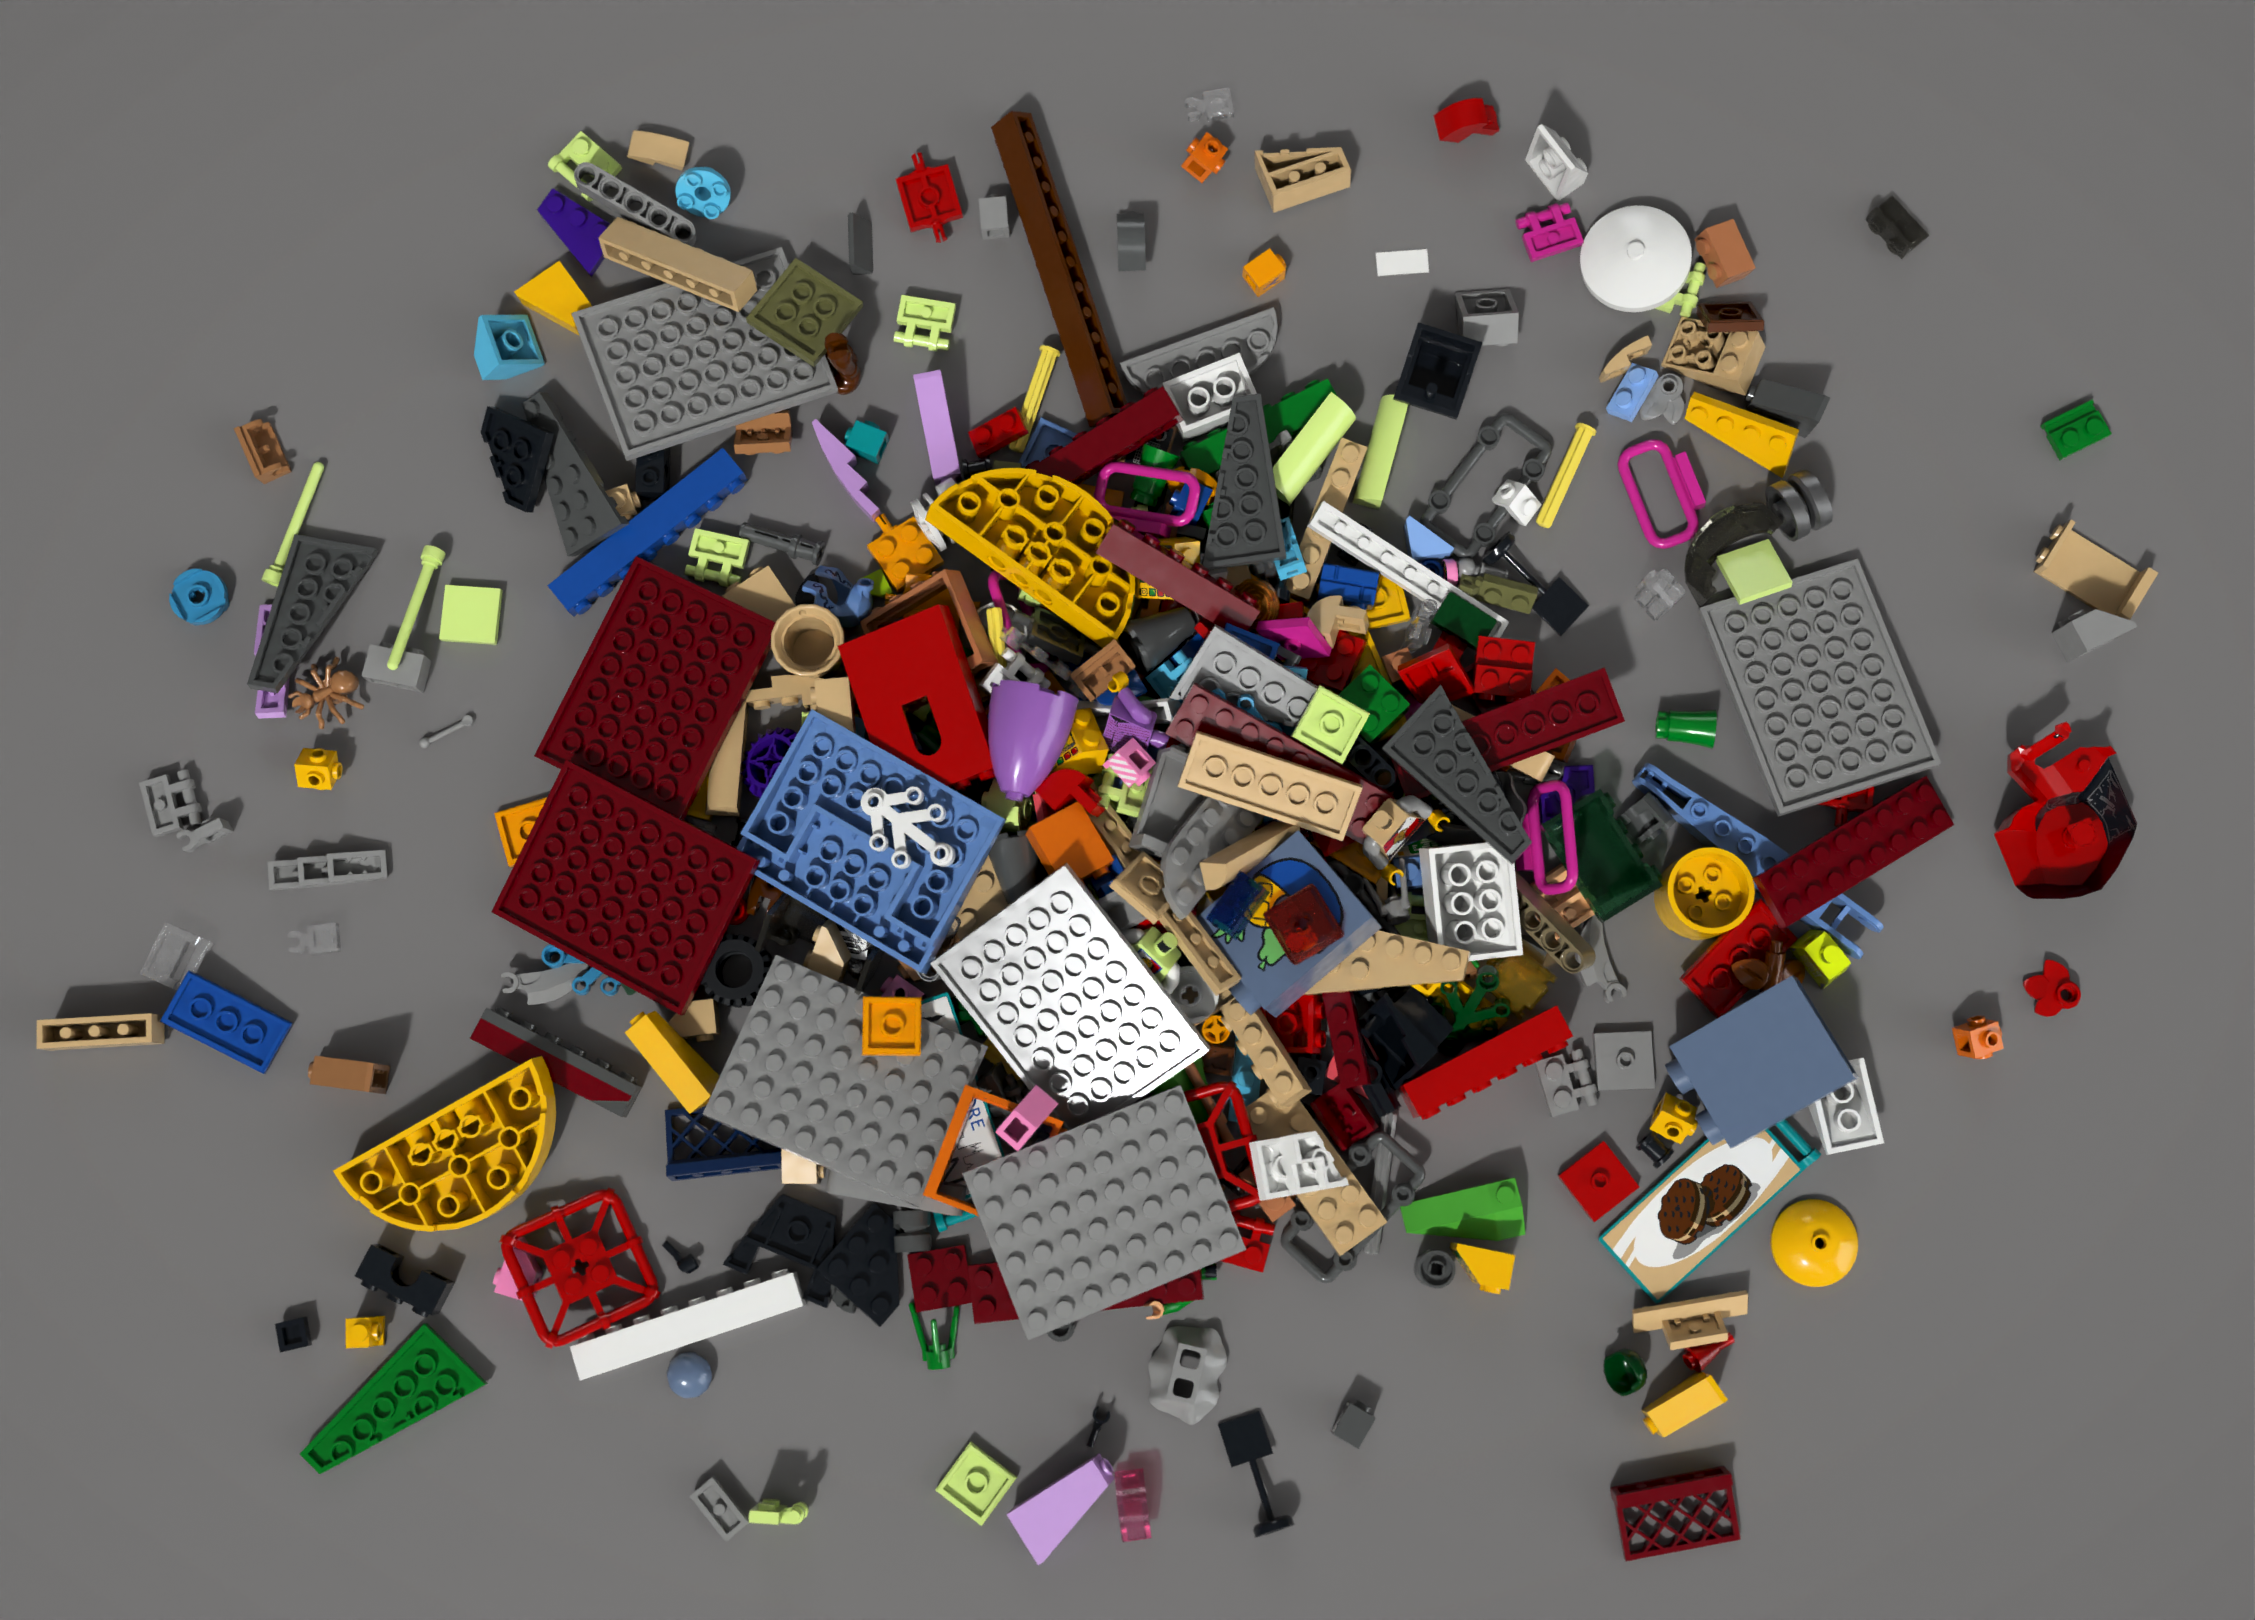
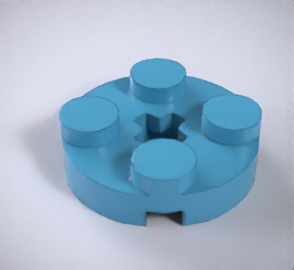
(184, 591)

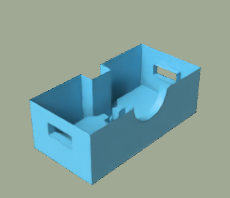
(1292, 553)

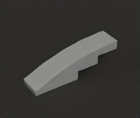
(327, 870)

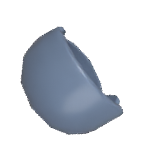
(689, 1375)

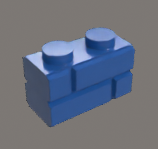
(1353, 584)

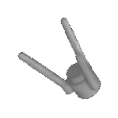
(1395, 907)

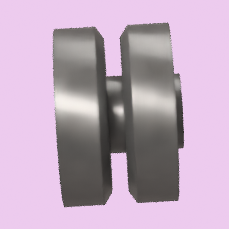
(1799, 504)

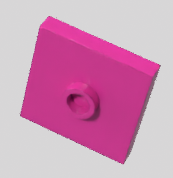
(1295, 635)

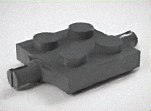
(1055, 635)

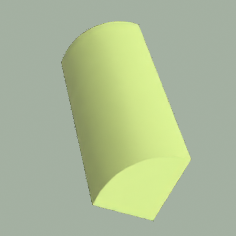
(1311, 447)
(1380, 452)

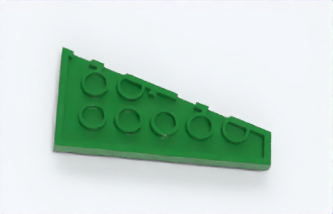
(408, 1388)

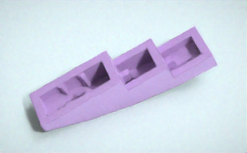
(842, 463)
(268, 703)

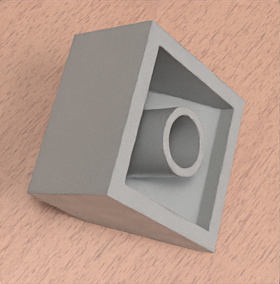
(1487, 316)
(2089, 631)

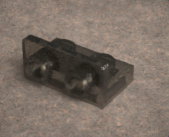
(1896, 227)

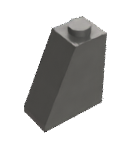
(1787, 404)

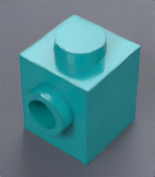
(866, 441)

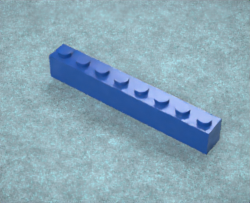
(648, 532)

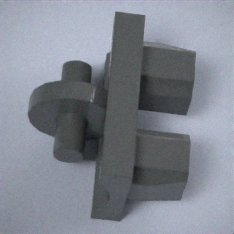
(1003, 1086)

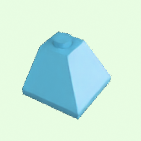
(506, 347)

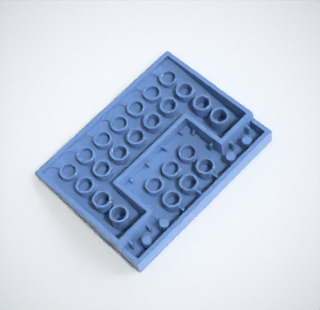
(818, 847)

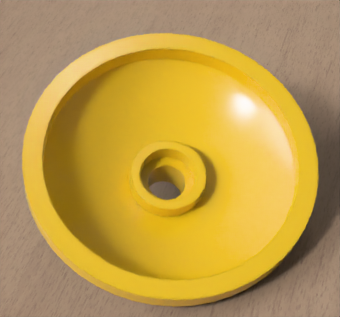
(1795, 1237)

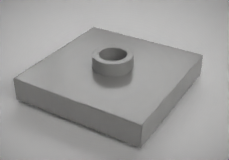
(1623, 1061)

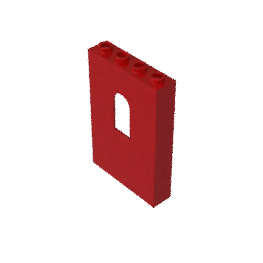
(915, 661)

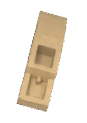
(784, 690)

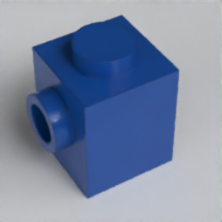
(1180, 498)

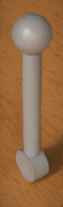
(466, 721)

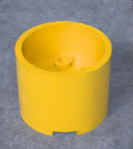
(1727, 891)

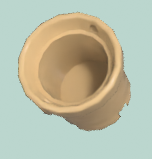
(808, 641)

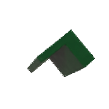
(1462, 620)

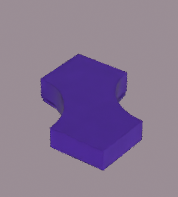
(1579, 781)

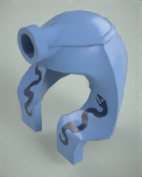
(853, 601)

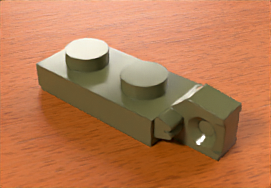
(1499, 591)

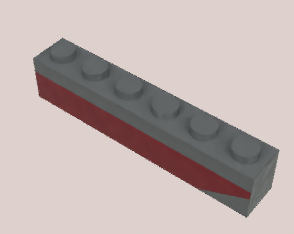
(566, 1066)

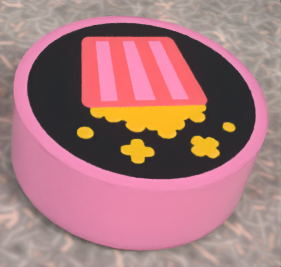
(1450, 571)

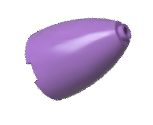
(1027, 734)

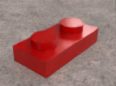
(998, 432)

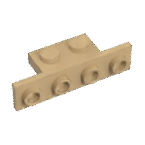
(1692, 1320)

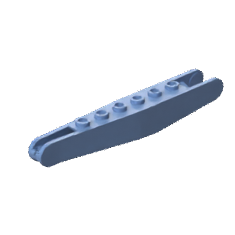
(1721, 830)

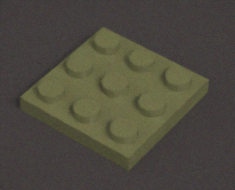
(803, 311)

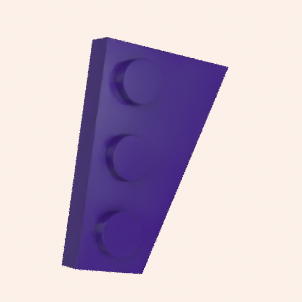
(576, 228)

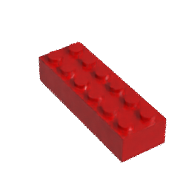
(1488, 1060)

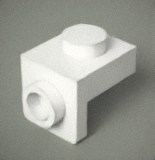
(1517, 500)

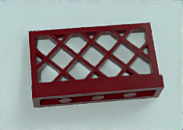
(1676, 1488)

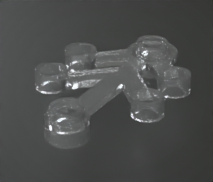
(1014, 639)

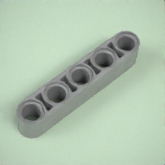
(628, 195)
(844, 1186)

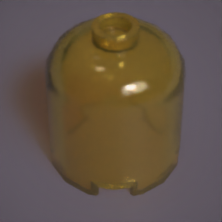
(1521, 981)

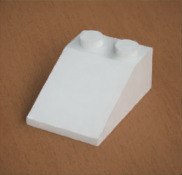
(1555, 163)
(1849, 1115)

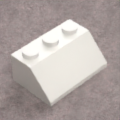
(1207, 395)

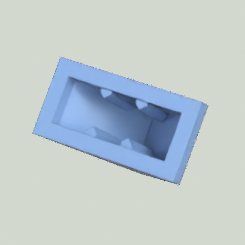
(1423, 543)

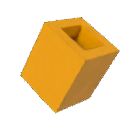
(1264, 272)

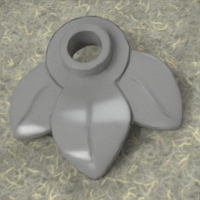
(1664, 402)

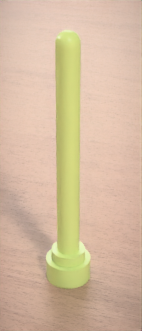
(431, 559)
(273, 574)

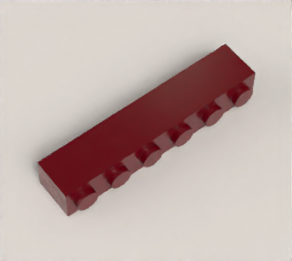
(1111, 438)
(1176, 577)

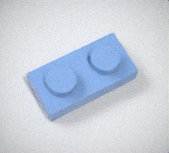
(1632, 392)

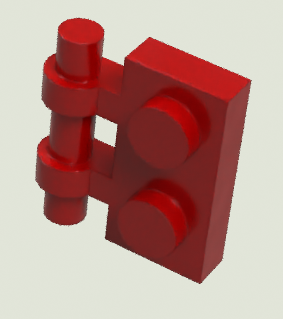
(1256, 1252)

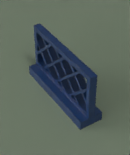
(718, 1164)

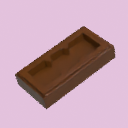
(1219, 1060)

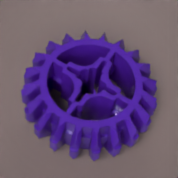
(766, 756)

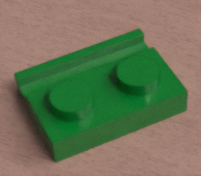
(2076, 430)

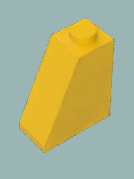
(554, 296)
(1683, 1404)

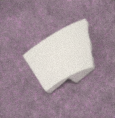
(1293, 1166)

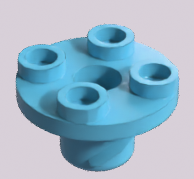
(703, 192)

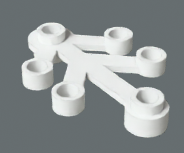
(903, 824)

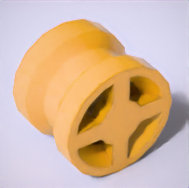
(1212, 1027)

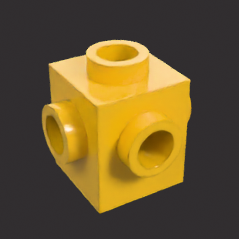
(317, 768)
(1674, 1118)

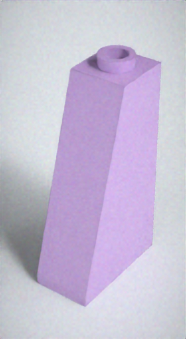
(937, 426)
(1055, 1510)

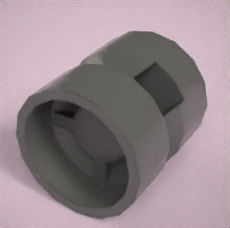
(912, 1231)
(1434, 1268)

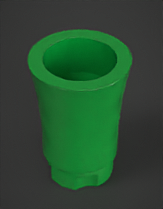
(1149, 489)
(1687, 727)

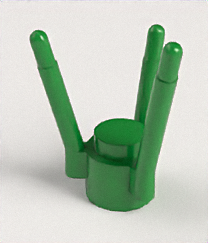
(938, 1355)

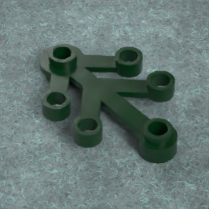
(1468, 1014)

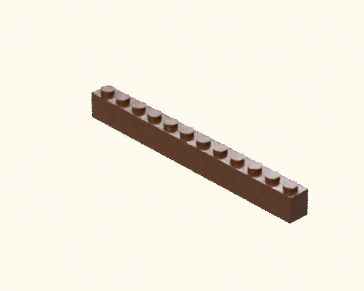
(1059, 266)

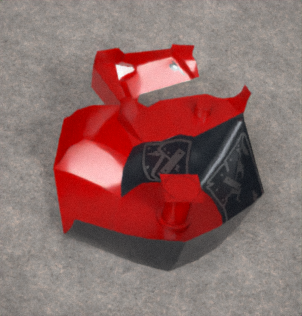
(2075, 826)

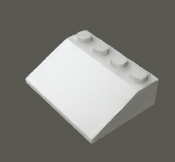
(1471, 900)

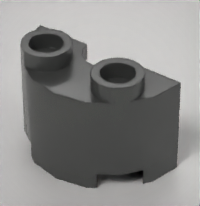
(1646, 819)

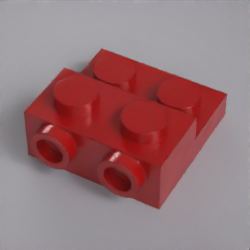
(1503, 668)
(1300, 1025)

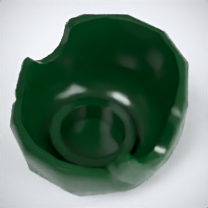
(1625, 1371)

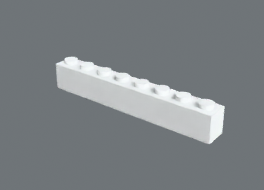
(688, 1325)

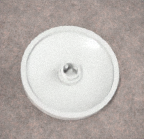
(1635, 258)

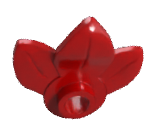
(2048, 989)

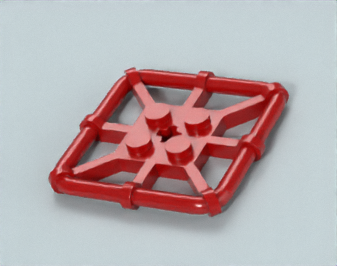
(1212, 1143)
(572, 1285)

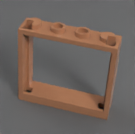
(921, 592)

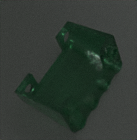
(1608, 865)

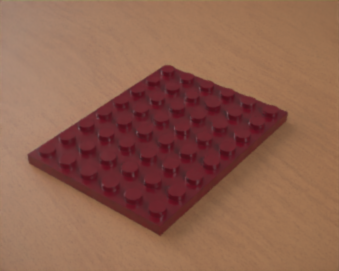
(659, 687)
(625, 887)

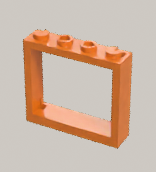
(952, 1138)

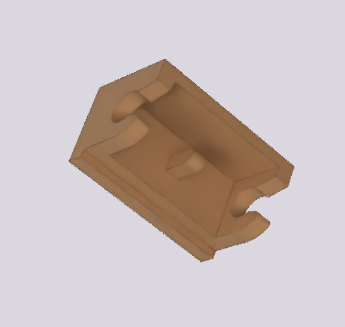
(262, 450)
(1097, 671)

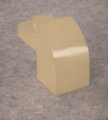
(1331, 616)

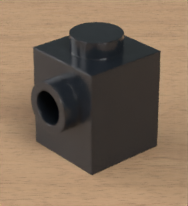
(1313, 1071)

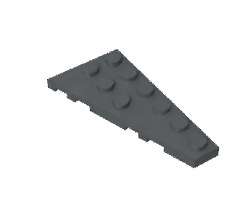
(573, 484)
(1245, 507)
(309, 593)
(1448, 764)

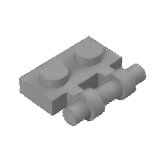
(162, 804)
(1557, 1085)

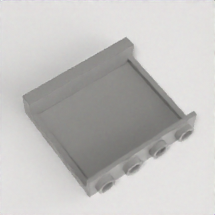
(1164, 804)

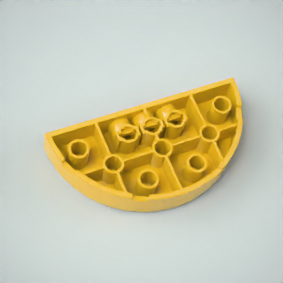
(1043, 541)
(462, 1158)

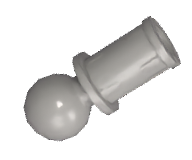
(1468, 567)

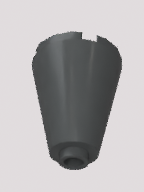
(1156, 636)
(1014, 864)

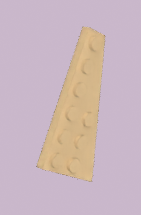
(1392, 962)

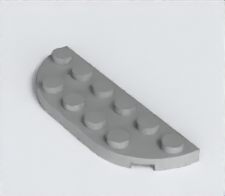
(1250, 336)
(1203, 834)

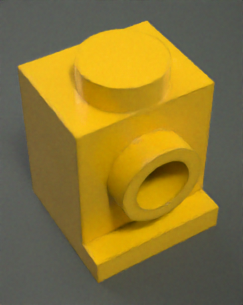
(365, 1331)

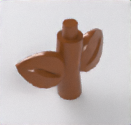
(1761, 975)

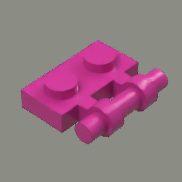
(1551, 239)

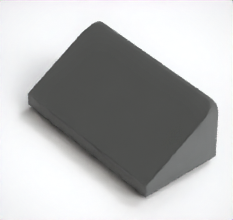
(860, 245)

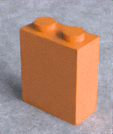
(1071, 840)

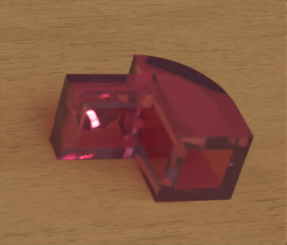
(1132, 1505)

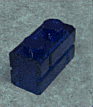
(1237, 905)

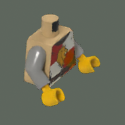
(1392, 828)

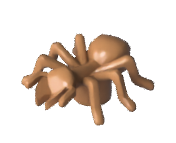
(332, 689)

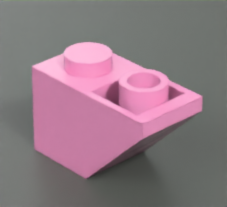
(1027, 1117)
(503, 1279)

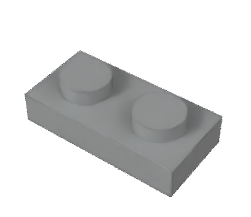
(719, 1508)

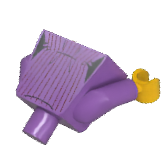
(1130, 719)

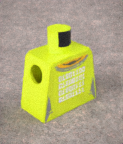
(1820, 956)

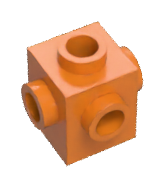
(1204, 157)
(1978, 1038)

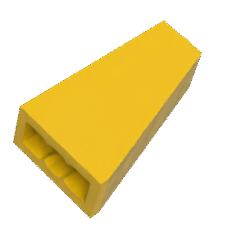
(673, 1060)

